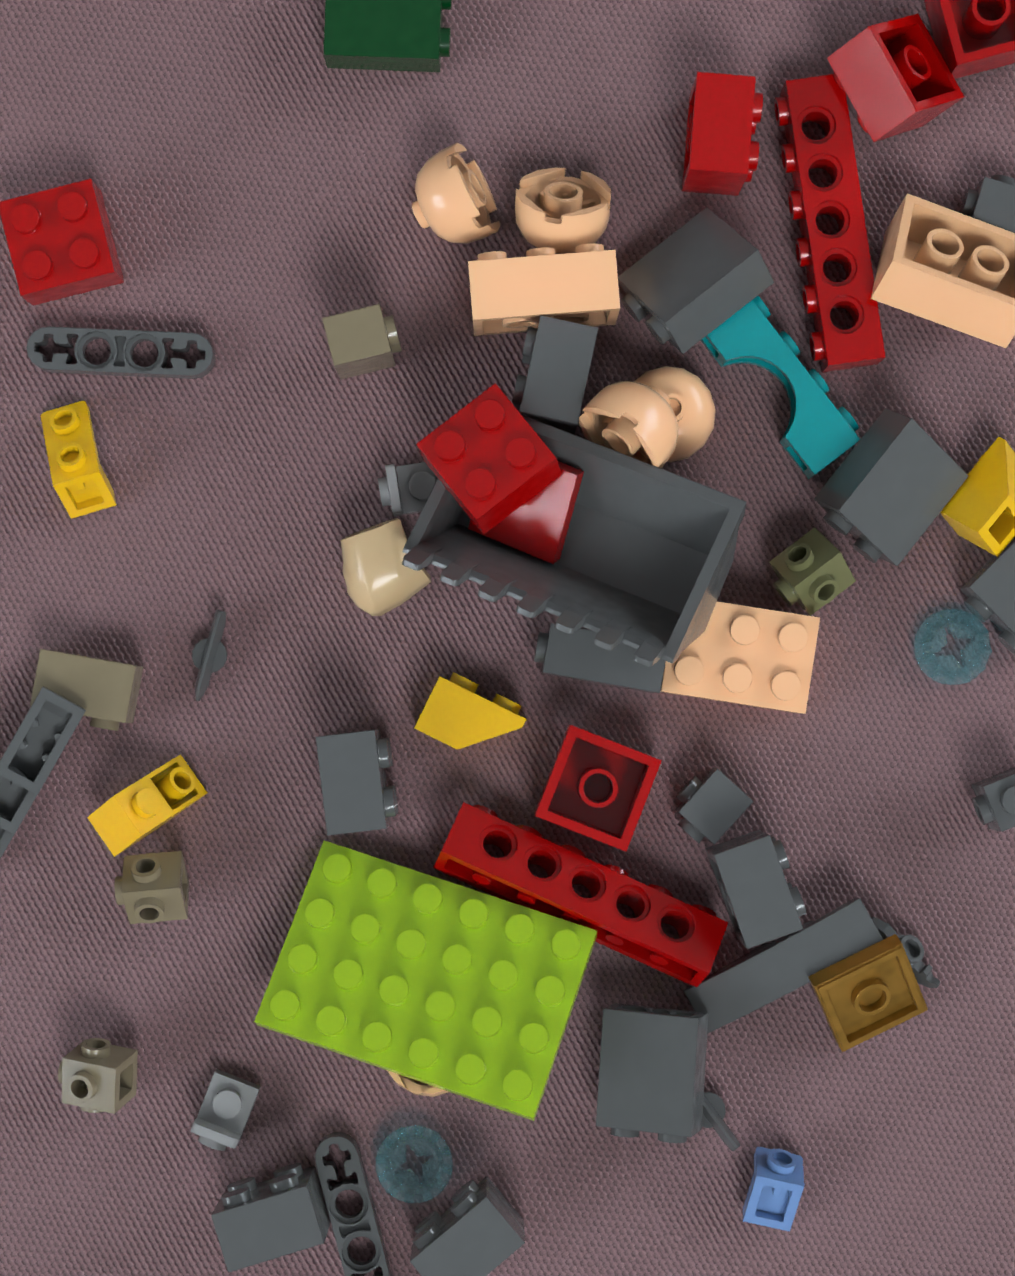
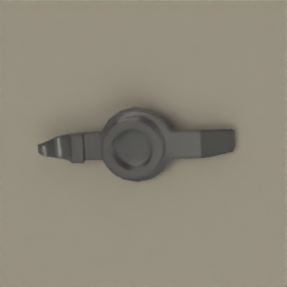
(210, 654)
(914, 951)
(713, 1117)

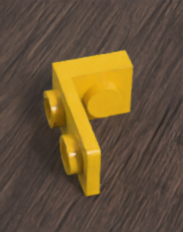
(75, 460)

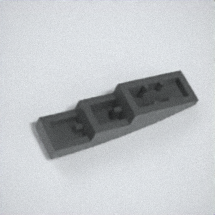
(33, 756)
(783, 964)

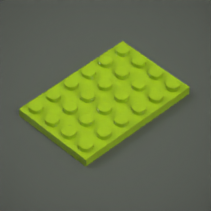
(427, 979)

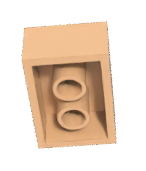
(949, 270)
(569, 286)
(748, 659)

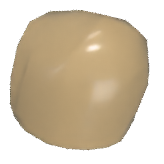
(375, 568)

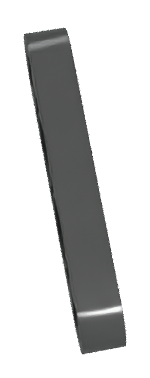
(121, 358)
(351, 1226)

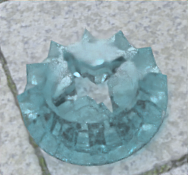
(932, 637)
(404, 1183)

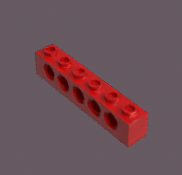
(825, 103)
(638, 938)

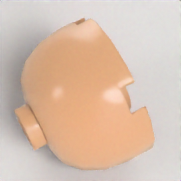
(454, 198)
(562, 209)
(691, 406)
(632, 422)

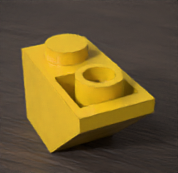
(986, 501)
(464, 718)
(146, 805)

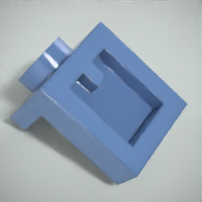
(774, 1189)

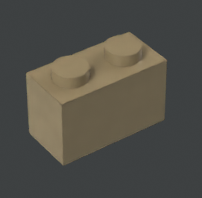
(361, 341)
(100, 686)

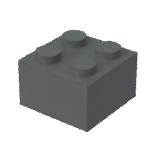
(557, 372)
(355, 781)
(755, 887)
(271, 1217)
(470, 1235)

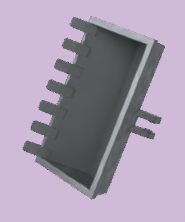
(635, 562)

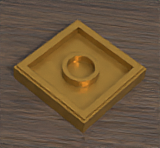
(868, 992)

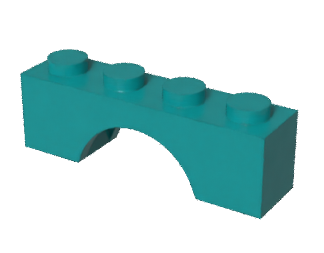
(815, 428)

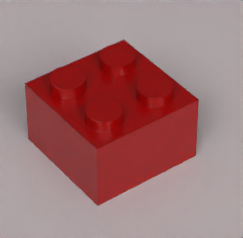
(973, 33)
(894, 77)
(719, 133)
(60, 242)
(489, 458)
(597, 787)

